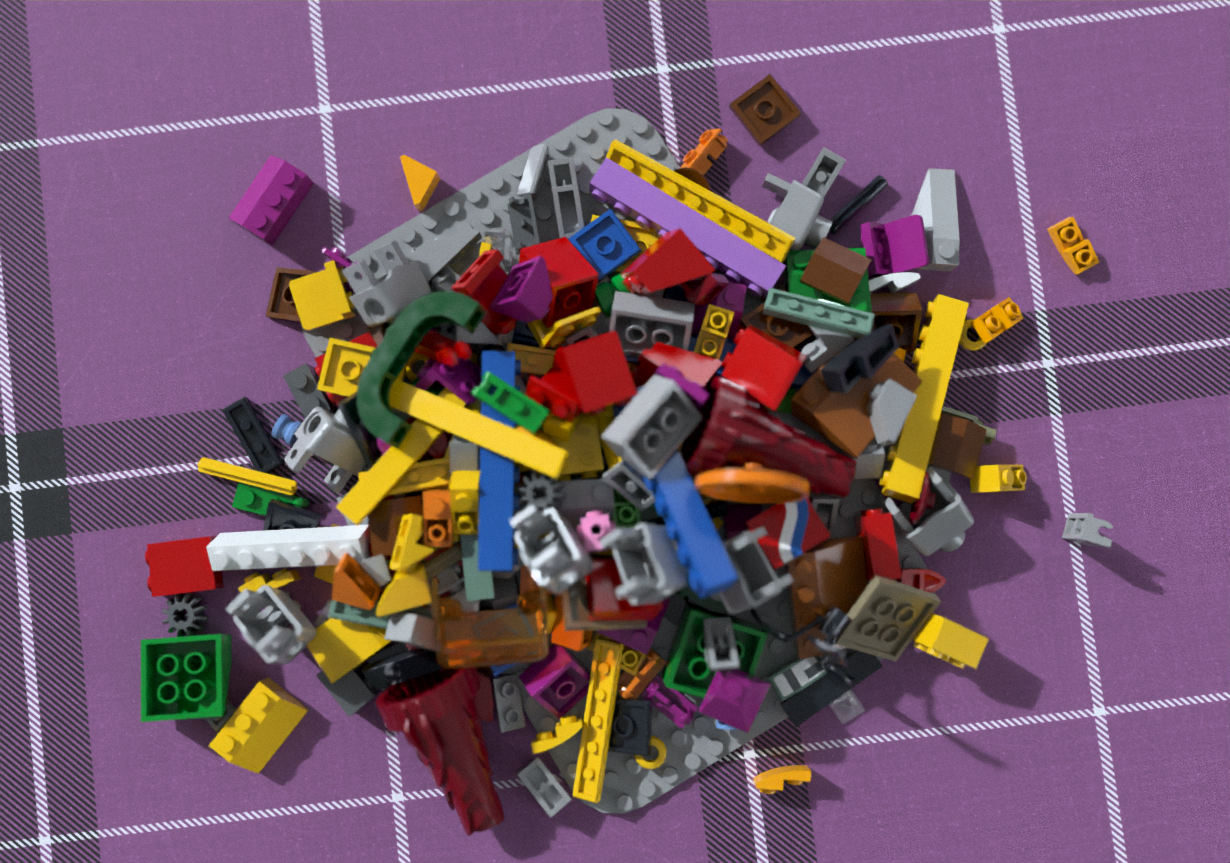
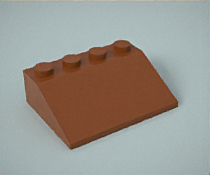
(845, 416)
(824, 578)

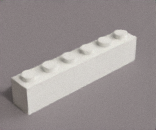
(288, 547)

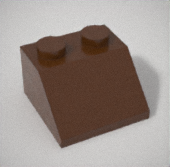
(900, 311)

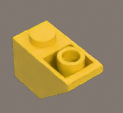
(998, 478)
(465, 502)

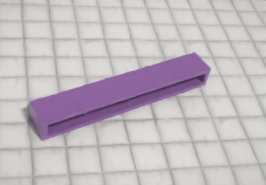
(660, 211)

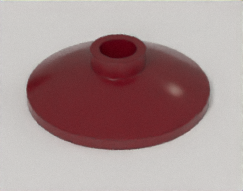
(925, 500)

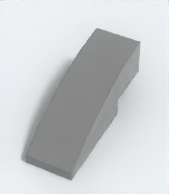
(566, 196)

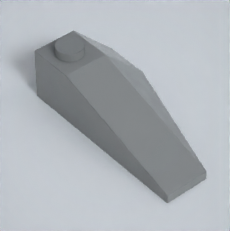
(940, 216)
(581, 498)

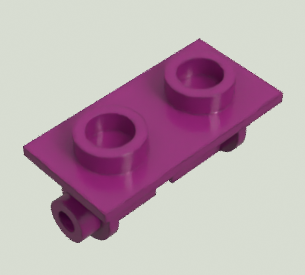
(669, 702)

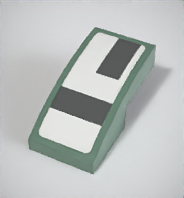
(795, 677)

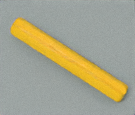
(247, 476)

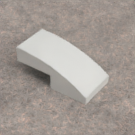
(894, 281)

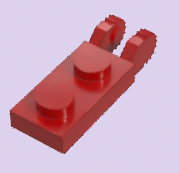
(443, 349)

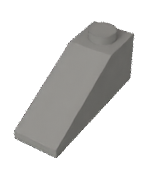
(444, 252)

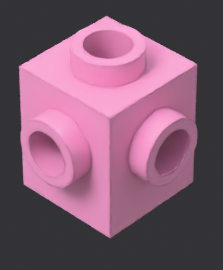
(592, 521)

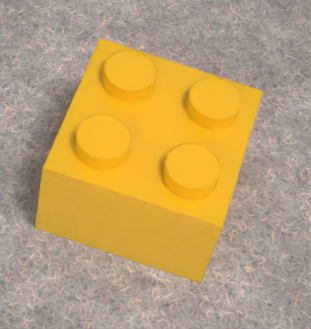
(950, 642)

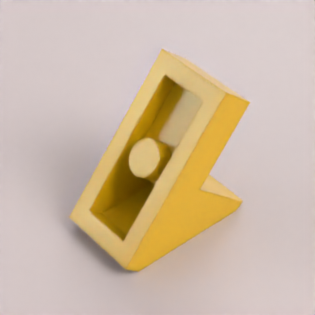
(406, 549)

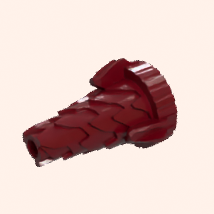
(743, 432)
(443, 724)

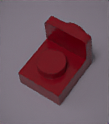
(707, 290)

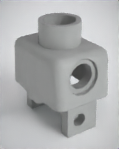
(798, 212)
(389, 295)
(330, 439)
(938, 527)
(549, 556)
(646, 563)
(755, 575)
(267, 629)

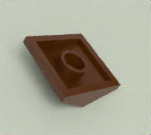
(835, 270)
(281, 302)
(957, 446)
(386, 522)

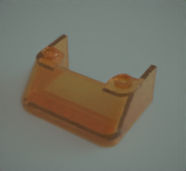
(491, 635)

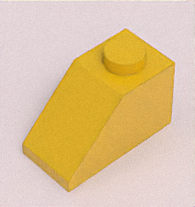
(405, 590)

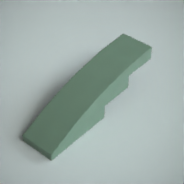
(478, 584)

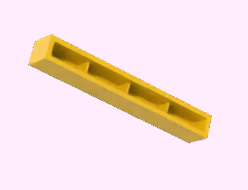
(933, 366)

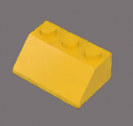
(259, 726)

